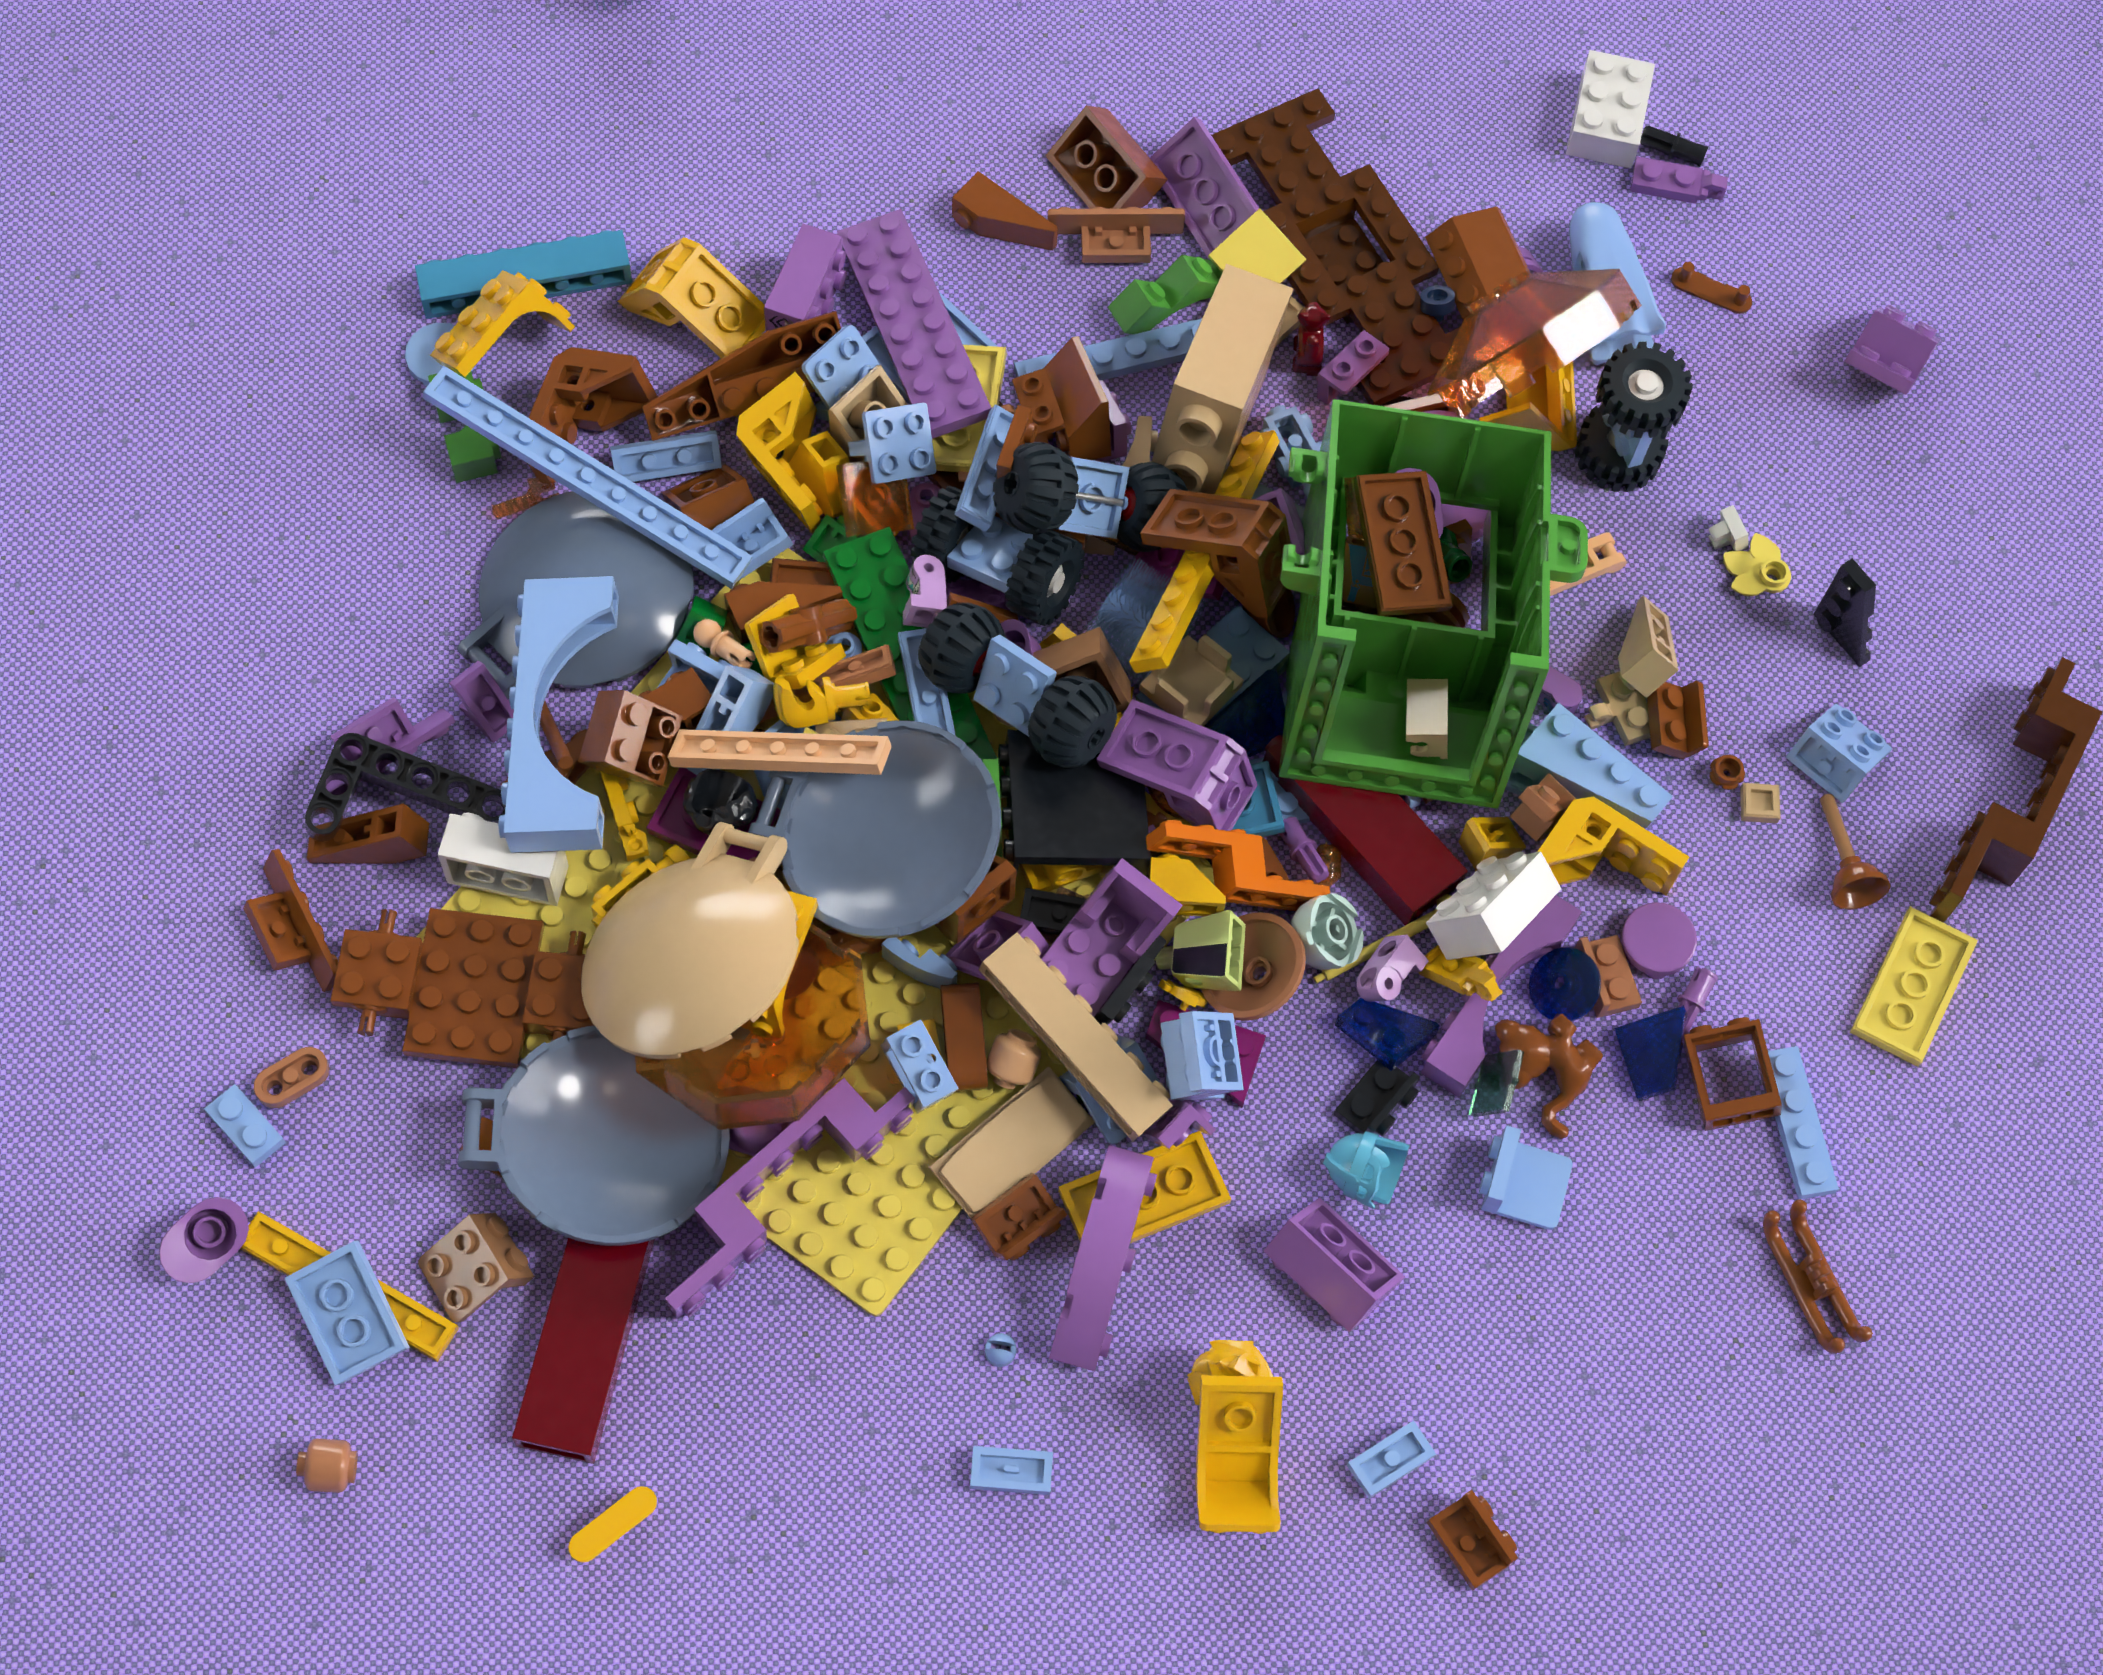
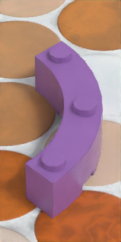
(1102, 1258)

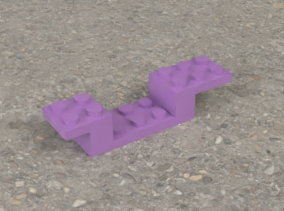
(732, 1224)

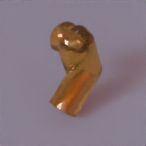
(1332, 858)

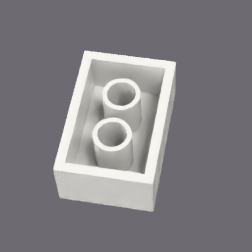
(1610, 109)
(481, 860)
(1493, 905)

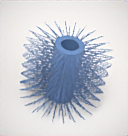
(1130, 613)

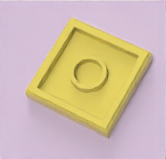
(1259, 249)

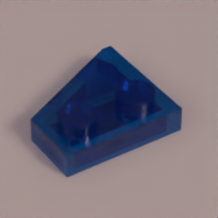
(1386, 1031)

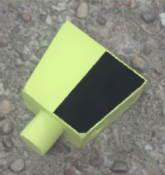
(1207, 952)

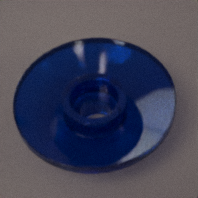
(1580, 987)

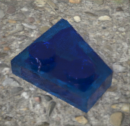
(1653, 1051)

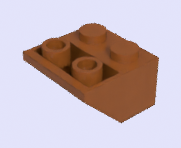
(630, 737)

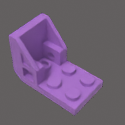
(1195, 767)
(1110, 933)

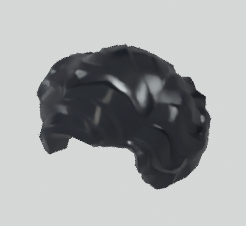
(719, 797)

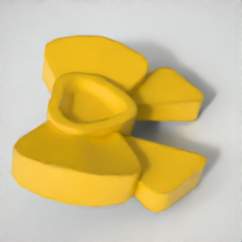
(1187, 995)

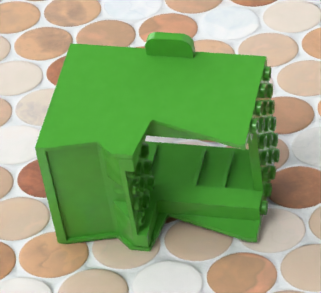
(1354, 667)

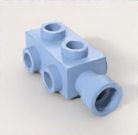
(1298, 430)

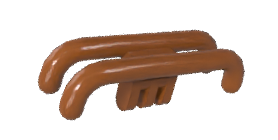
(1812, 1279)

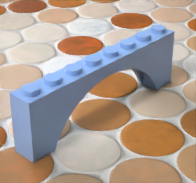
(541, 804)

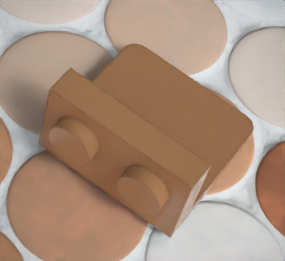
(474, 1264)

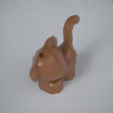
(1569, 1062)

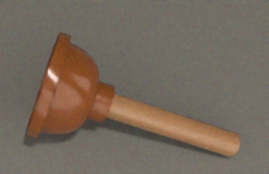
(1856, 882)

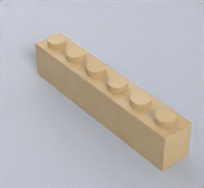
(1076, 1036)

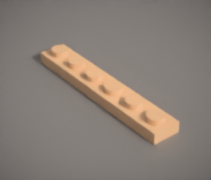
(780, 751)

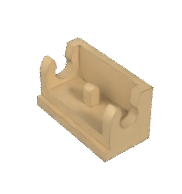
(1427, 717)

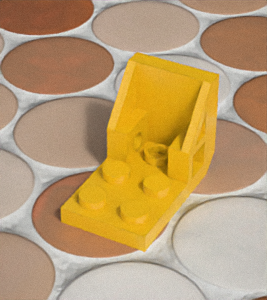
(695, 288)
(779, 424)
(1596, 830)

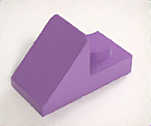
(483, 701)

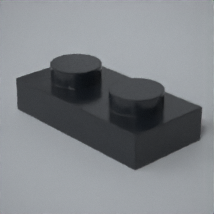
(1049, 910)

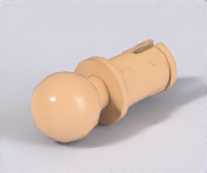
(722, 644)

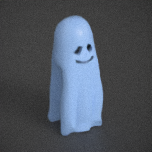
(1602, 243)

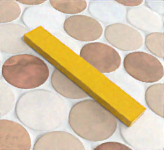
(290, 1252)

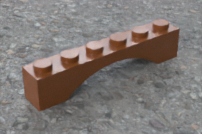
(681, 693)

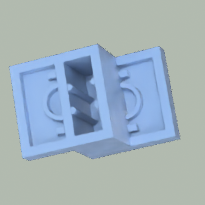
(1201, 1056)

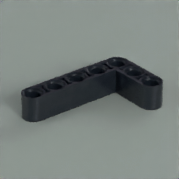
(398, 782)

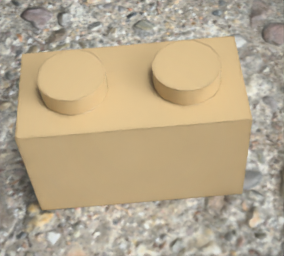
(870, 393)

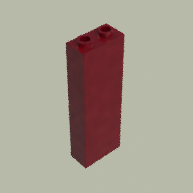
(1379, 840)
(581, 1349)

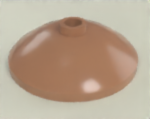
(1270, 948)

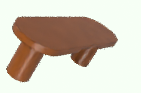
(1710, 290)

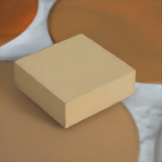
(1760, 803)

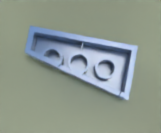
(1589, 767)

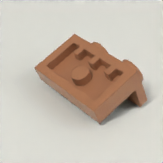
(1617, 983)

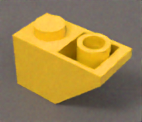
(816, 467)

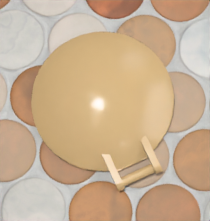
(693, 950)

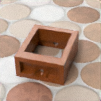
(1742, 1109)

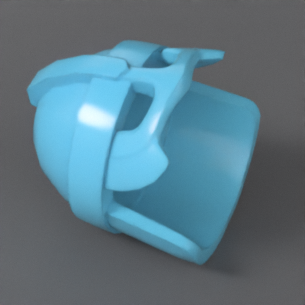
(1366, 1166)

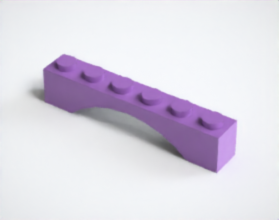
(1461, 1049)

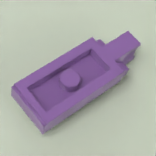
(1676, 181)

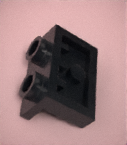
(1376, 1099)

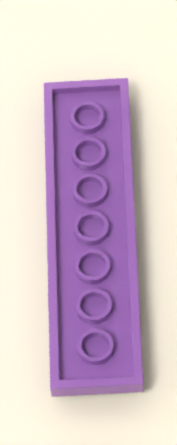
(914, 322)

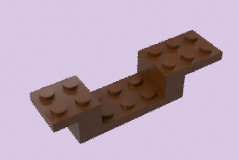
(2000, 840)

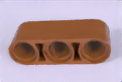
(964, 1035)

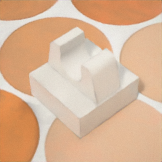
(1729, 531)

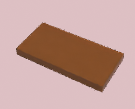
(1402, 543)

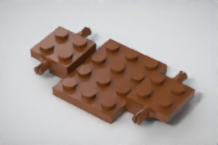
(464, 987)

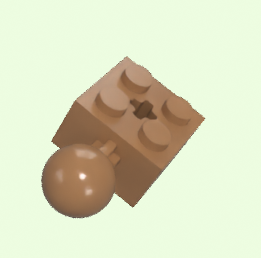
(1088, 657)

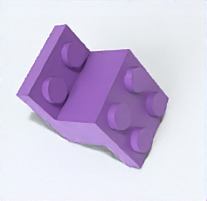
(1893, 348)

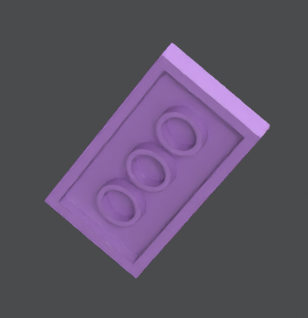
(1203, 185)

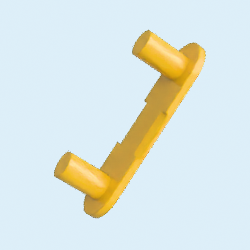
(612, 1524)

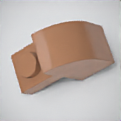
(1542, 807)

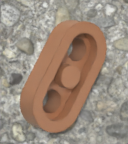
(291, 1076)

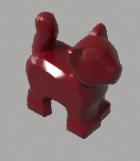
(1310, 340)

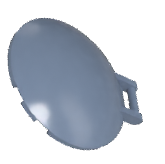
(574, 540)
(893, 845)
(594, 1143)

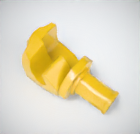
(823, 704)

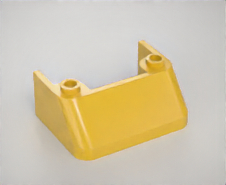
(1544, 406)

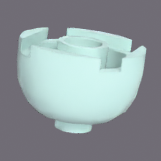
(1328, 931)

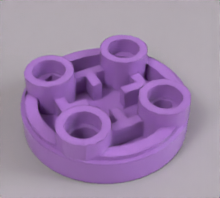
(1658, 939)

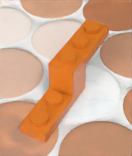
(1236, 864)

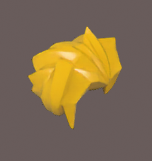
(1227, 1359)

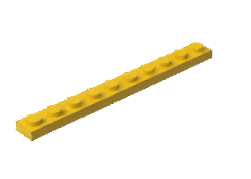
(1195, 569)

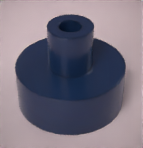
(1437, 301)

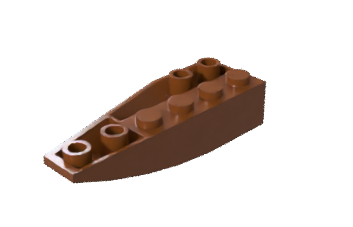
(739, 378)

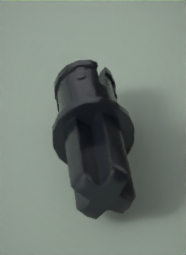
(1673, 145)

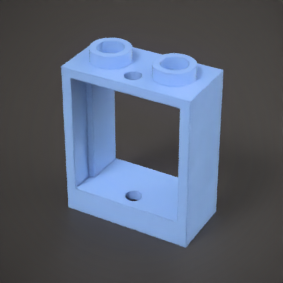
(912, 1062)

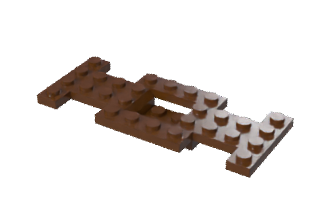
(1341, 265)

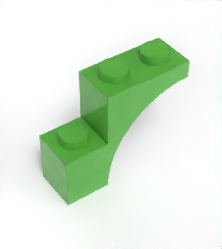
(1149, 303)

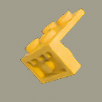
(795, 663)

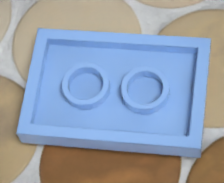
(346, 1313)

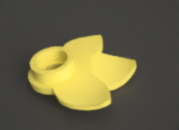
(1754, 565)

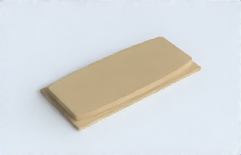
(1012, 1143)

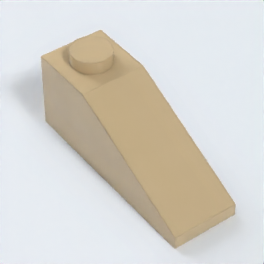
(1648, 650)

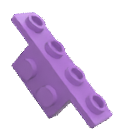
(393, 728)

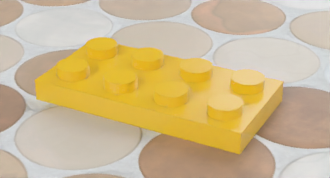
(1184, 1189)

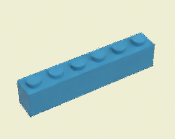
(559, 266)

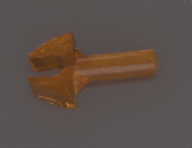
(526, 501)

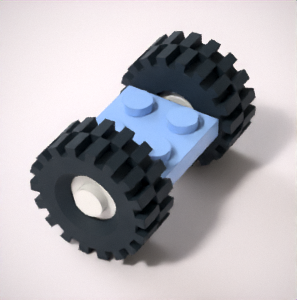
(1640, 401)
(1030, 569)

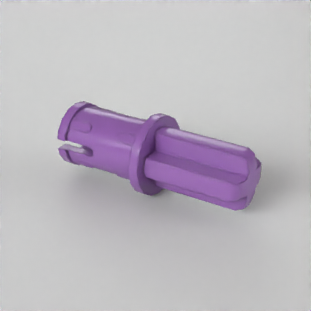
(1304, 850)
(1696, 995)

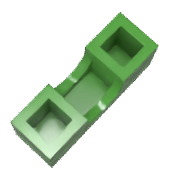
(469, 451)

